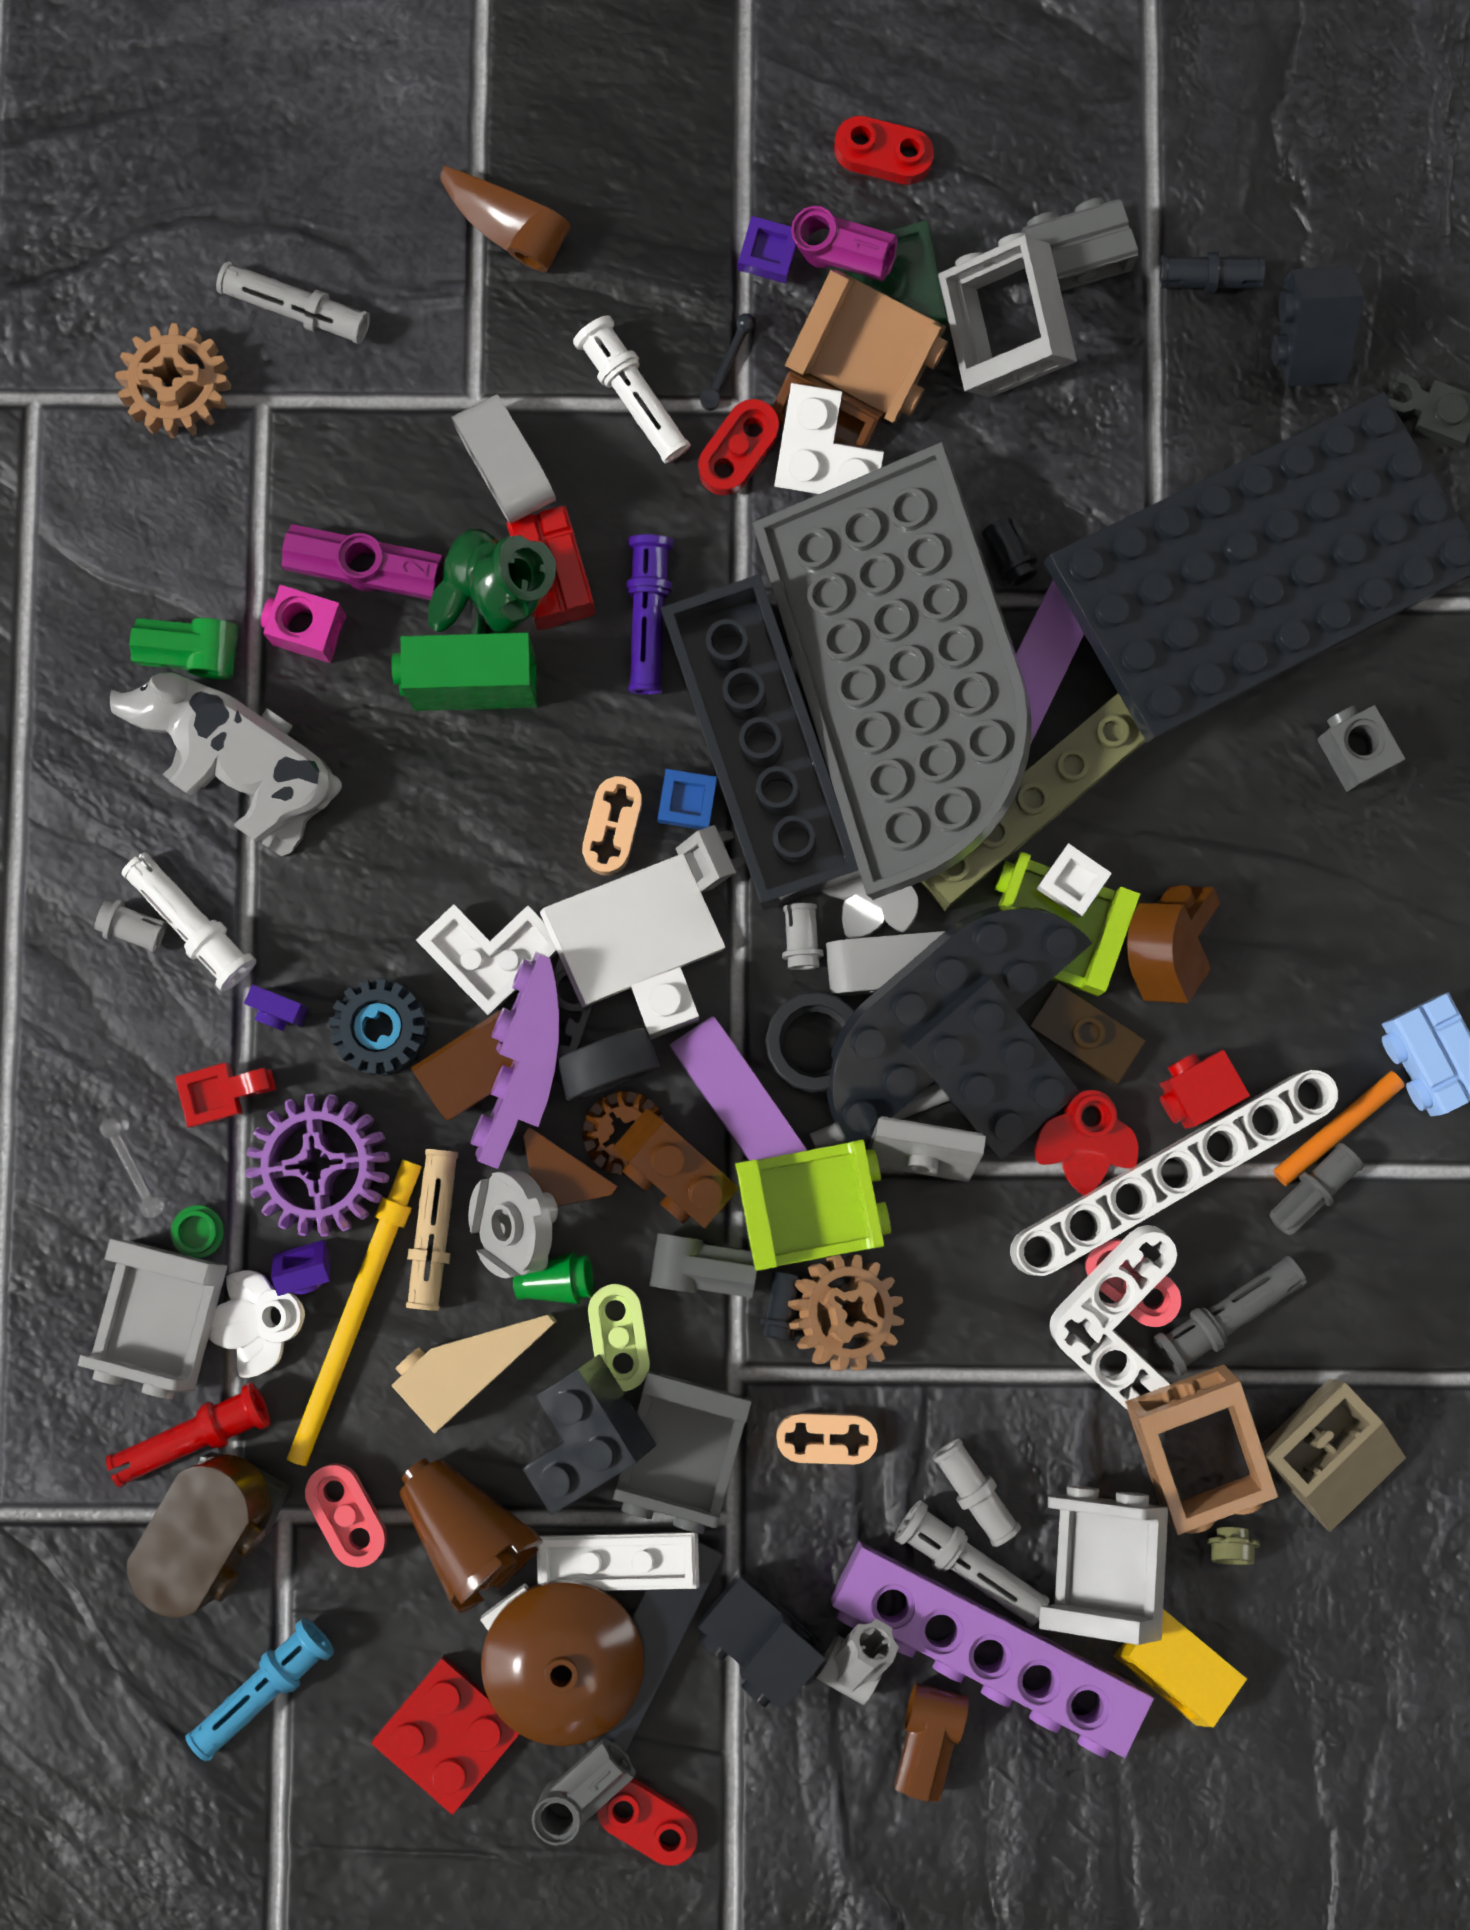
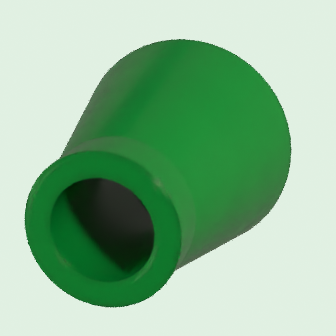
(564, 1280)

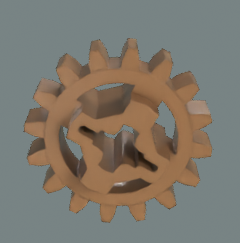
(158, 364)
(824, 1318)

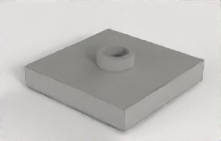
(927, 1148)

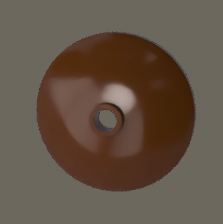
(568, 1627)

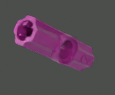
(331, 556)

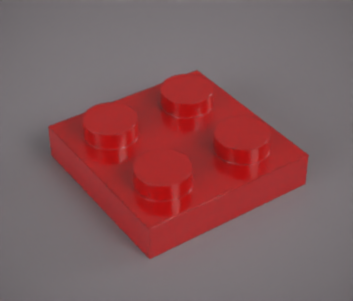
(445, 1735)

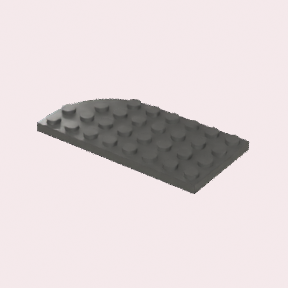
(902, 665)

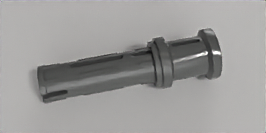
(1210, 1327)

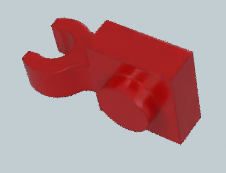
(215, 1093)

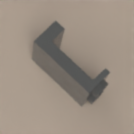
(694, 1453)

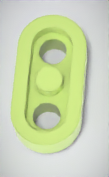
(620, 1336)

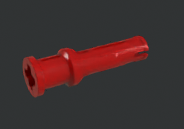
(210, 1427)

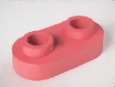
(1116, 1288)
(342, 1516)

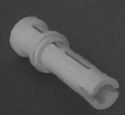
(951, 1551)

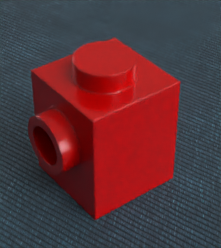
(1201, 1088)

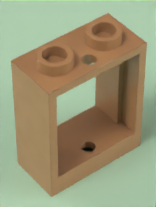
(1187, 1402)

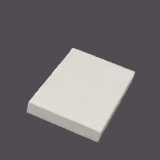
(632, 929)

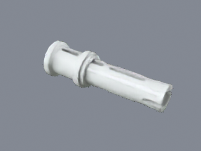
(614, 372)
(203, 938)

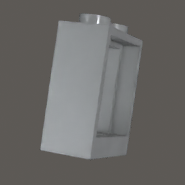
(1027, 362)

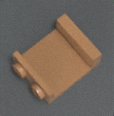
(868, 345)

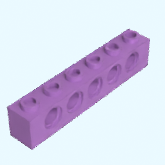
(1119, 1703)

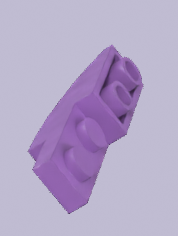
(531, 1039)

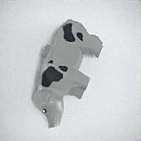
(240, 748)

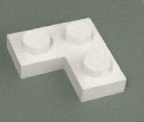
(808, 453)
(484, 966)

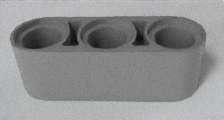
(504, 459)
(867, 963)

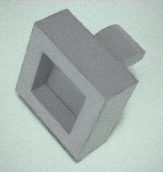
(709, 858)

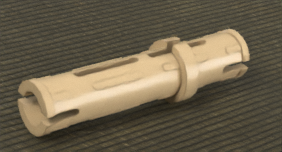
(426, 1294)

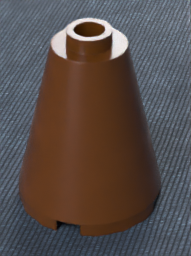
(465, 1532)

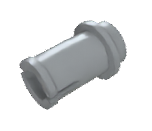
(130, 925)
(801, 937)

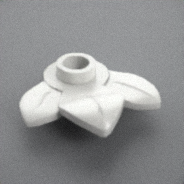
(247, 1322)

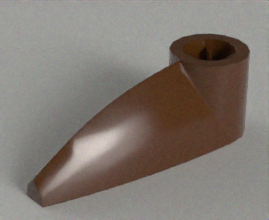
(508, 219)

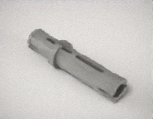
(312, 309)

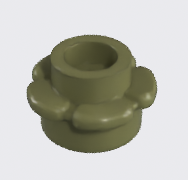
(1232, 1546)

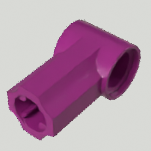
(847, 245)

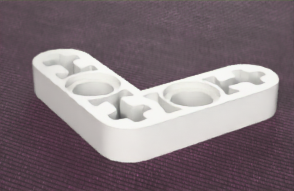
(1104, 1317)

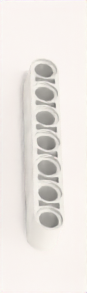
(1198, 1166)

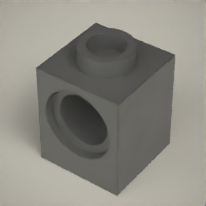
(1354, 768)

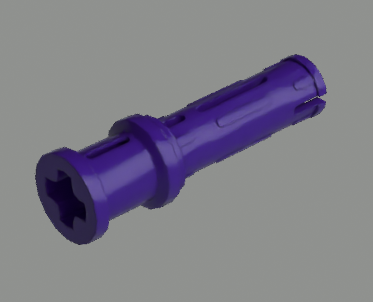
(648, 590)

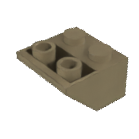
(1332, 1452)

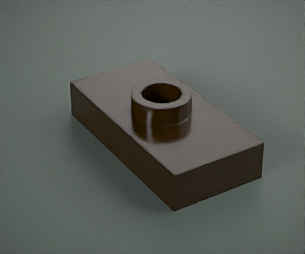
(1086, 1034)

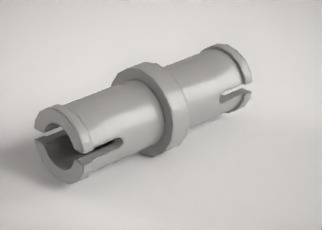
(976, 1492)

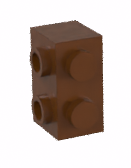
(675, 1167)

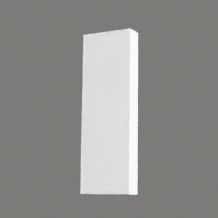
(621, 1560)

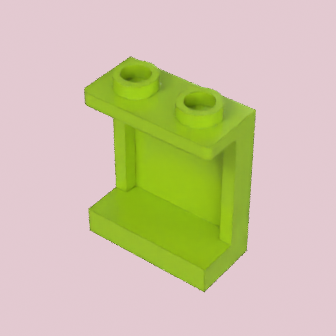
(1103, 922)
(812, 1204)

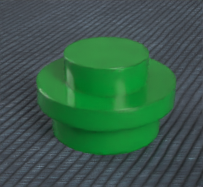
(197, 1231)

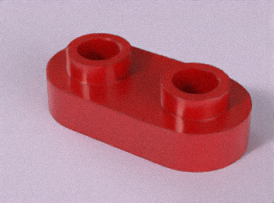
(882, 153)
(736, 448)
(651, 1817)

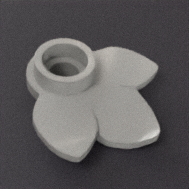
(865, 916)

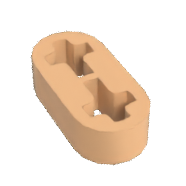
(600, 822)
(824, 1451)

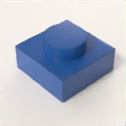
(687, 799)

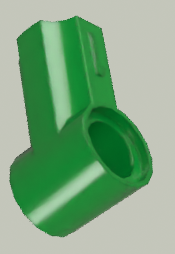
(200, 648)

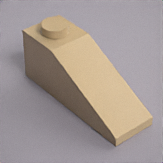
(454, 1373)

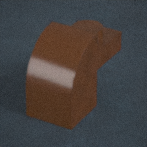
(1166, 946)

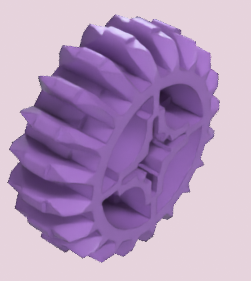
(320, 1190)

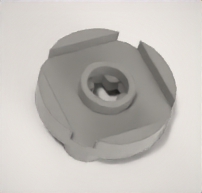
(517, 1243)

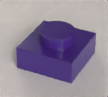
(767, 250)
(275, 1009)
(301, 1269)

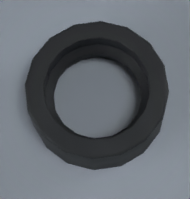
(776, 1032)
(606, 1064)

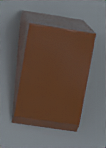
(562, 1173)

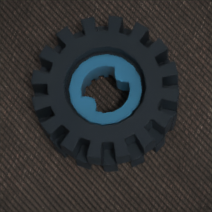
(367, 1003)

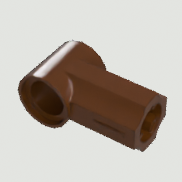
(933, 1726)

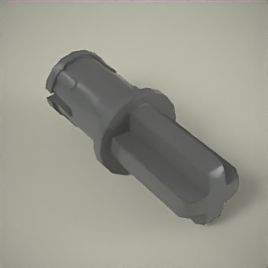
(1316, 1189)

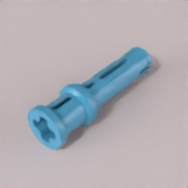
(278, 1673)

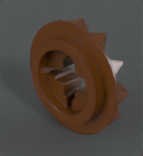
(599, 1126)

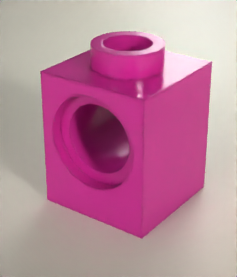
(319, 639)

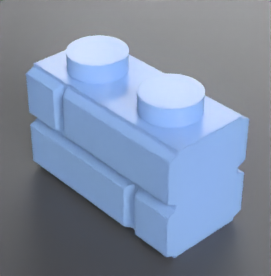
(1435, 1053)

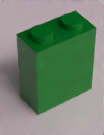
(466, 671)

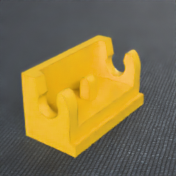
(1184, 1672)

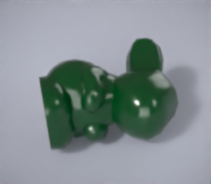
(497, 577)

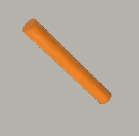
(1338, 1128)

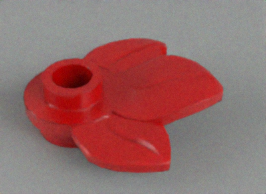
(1087, 1149)

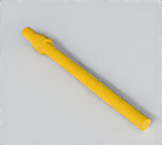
(391, 1214)

